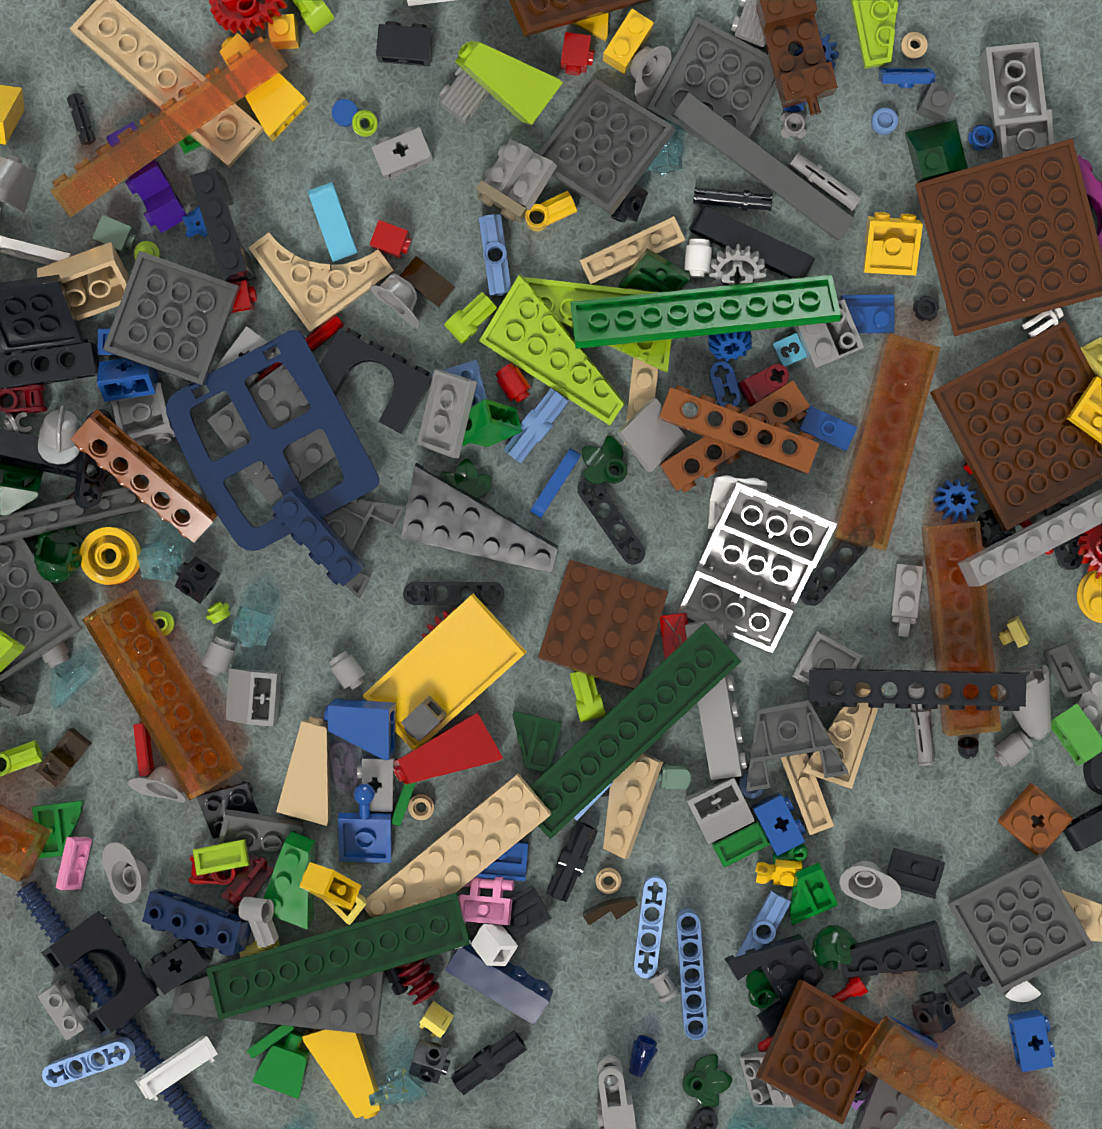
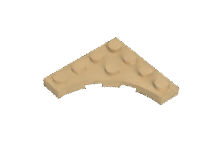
(315, 288)

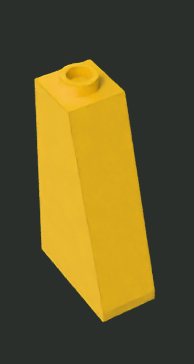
(274, 101)
(346, 1066)

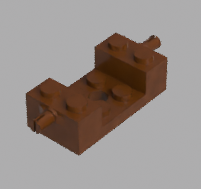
(802, 76)

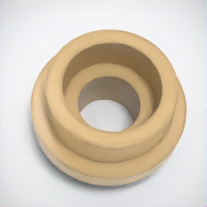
(910, 52)
(421, 815)
(612, 888)

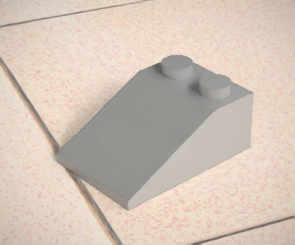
(1014, 83)

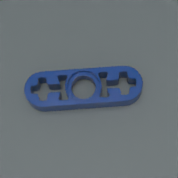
(555, 483)

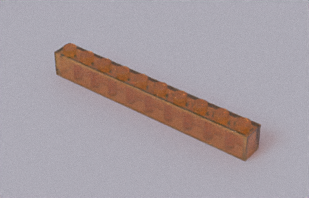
(169, 126)

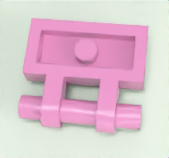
(487, 909)

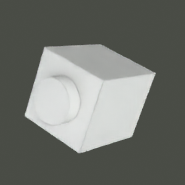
(494, 945)

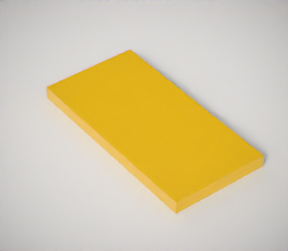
(449, 666)

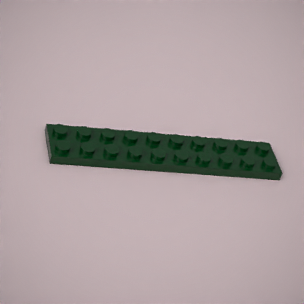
(633, 726)
(338, 956)

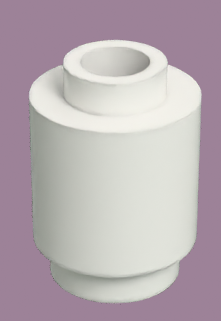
(698, 258)

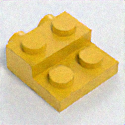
(892, 244)

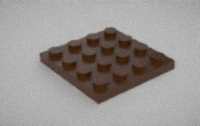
(602, 625)
(817, 1052)

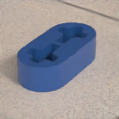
(731, 383)

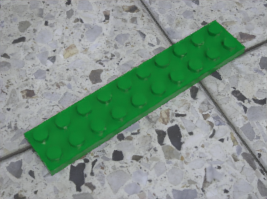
(704, 311)

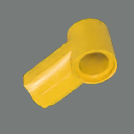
(552, 210)

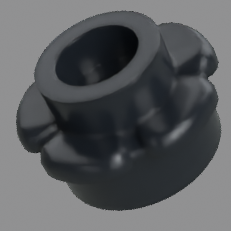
(932, 306)

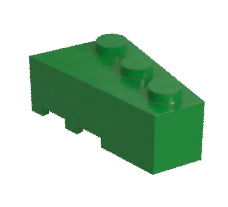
(290, 900)

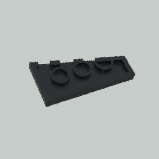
(906, 950)

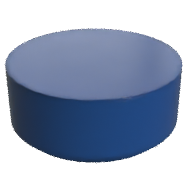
(343, 112)

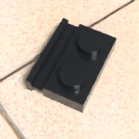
(915, 872)
(526, 914)

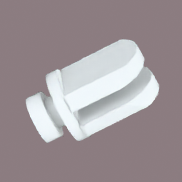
(1051, 320)

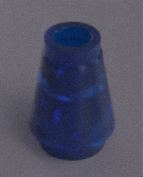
(642, 1054)

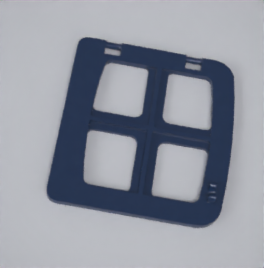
(268, 443)

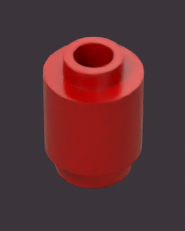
(513, 383)

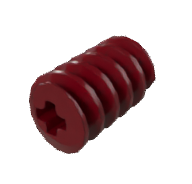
(419, 980)

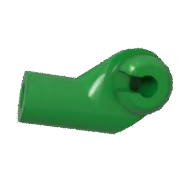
(797, 853)

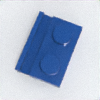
(871, 313)
(510, 864)

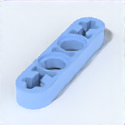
(647, 926)
(88, 1062)

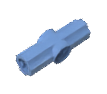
(493, 238)
(536, 425)
(769, 914)

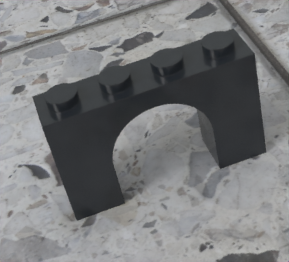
(214, 205)
(409, 383)
(133, 987)

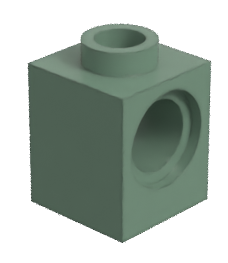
(118, 233)

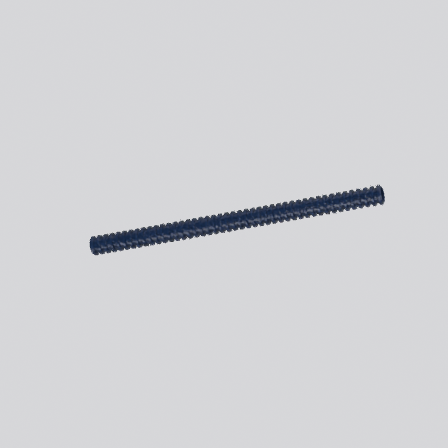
(101, 993)

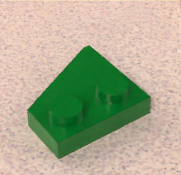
(62, 820)
(810, 894)

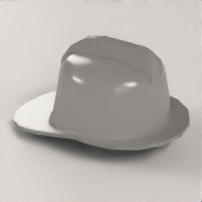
(648, 70)
(399, 296)
(55, 436)
(159, 784)
(125, 873)
(870, 885)

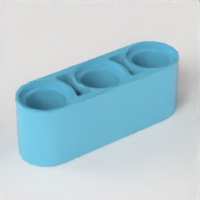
(332, 221)

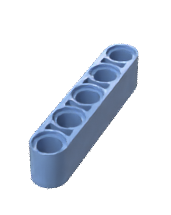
(694, 985)

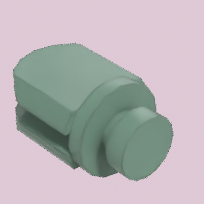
(674, 776)

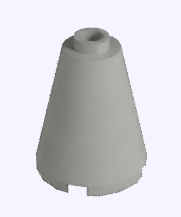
(1036, 716)

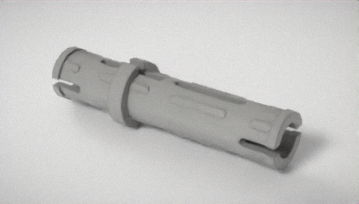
(825, 181)
(922, 729)

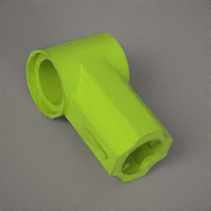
(314, 13)
(466, 321)
(588, 700)
(21, 757)

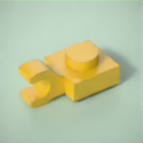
(781, 873)

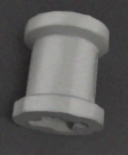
(664, 985)

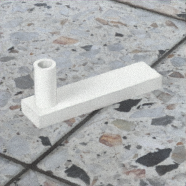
(30, 251)

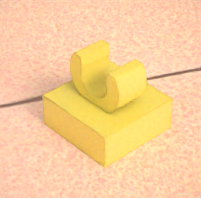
(1015, 632)
(436, 1019)

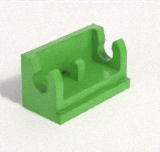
(1077, 734)

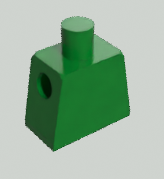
(491, 423)
(284, 1066)

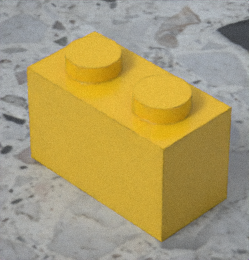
(628, 41)
(330, 885)

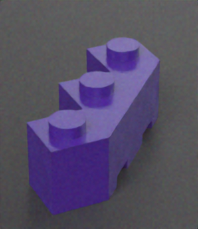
(153, 187)

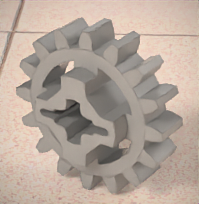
(724, 267)

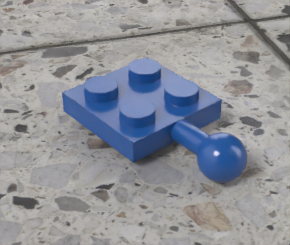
(365, 834)

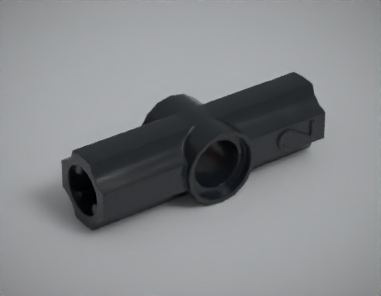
(572, 861)
(489, 1062)

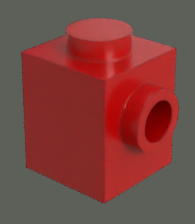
(576, 53)

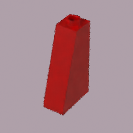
(451, 751)

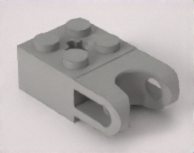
(616, 1103)

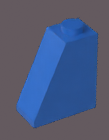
(364, 724)

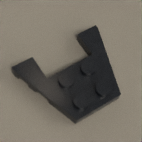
(783, 966)

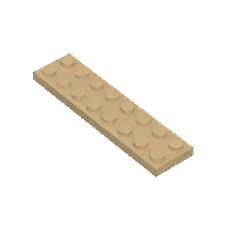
(160, 74)
(463, 849)

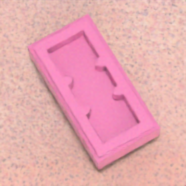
(73, 863)

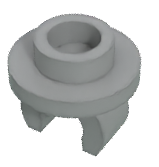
(12, 424)

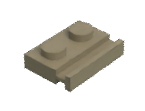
(507, 206)

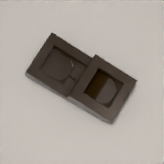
(427, 281)
(63, 757)
(617, 906)

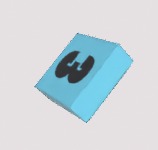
(789, 350)

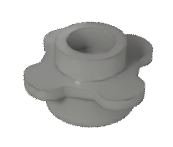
(796, 118)

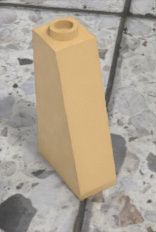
(307, 781)

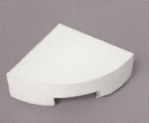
(1022, 993)

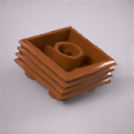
(1018, 819)

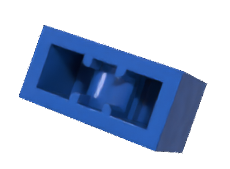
(125, 379)
(783, 838)
(1022, 1028)

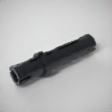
(733, 199)

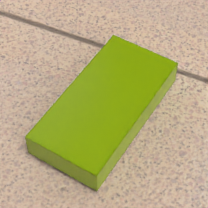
(221, 857)

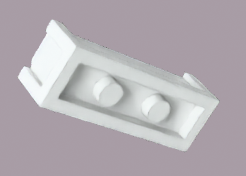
(176, 1067)

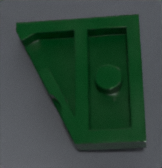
(654, 274)
(536, 739)

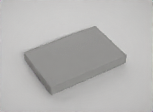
(446, 413)

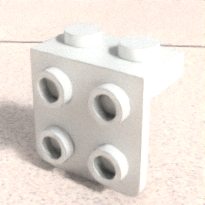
(721, 491)

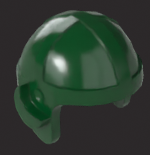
(56, 561)
(832, 946)

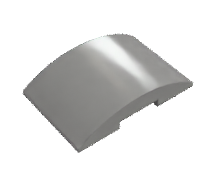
(756, 565)

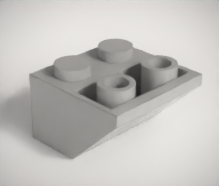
(829, 341)
(253, 696)
(719, 809)
(762, 1093)

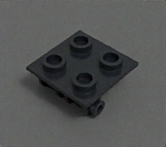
(230, 798)

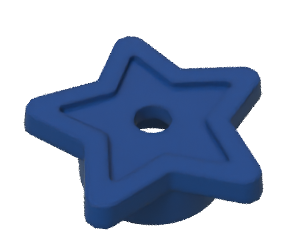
(190, 222)

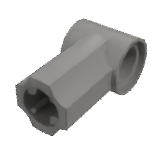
(259, 915)

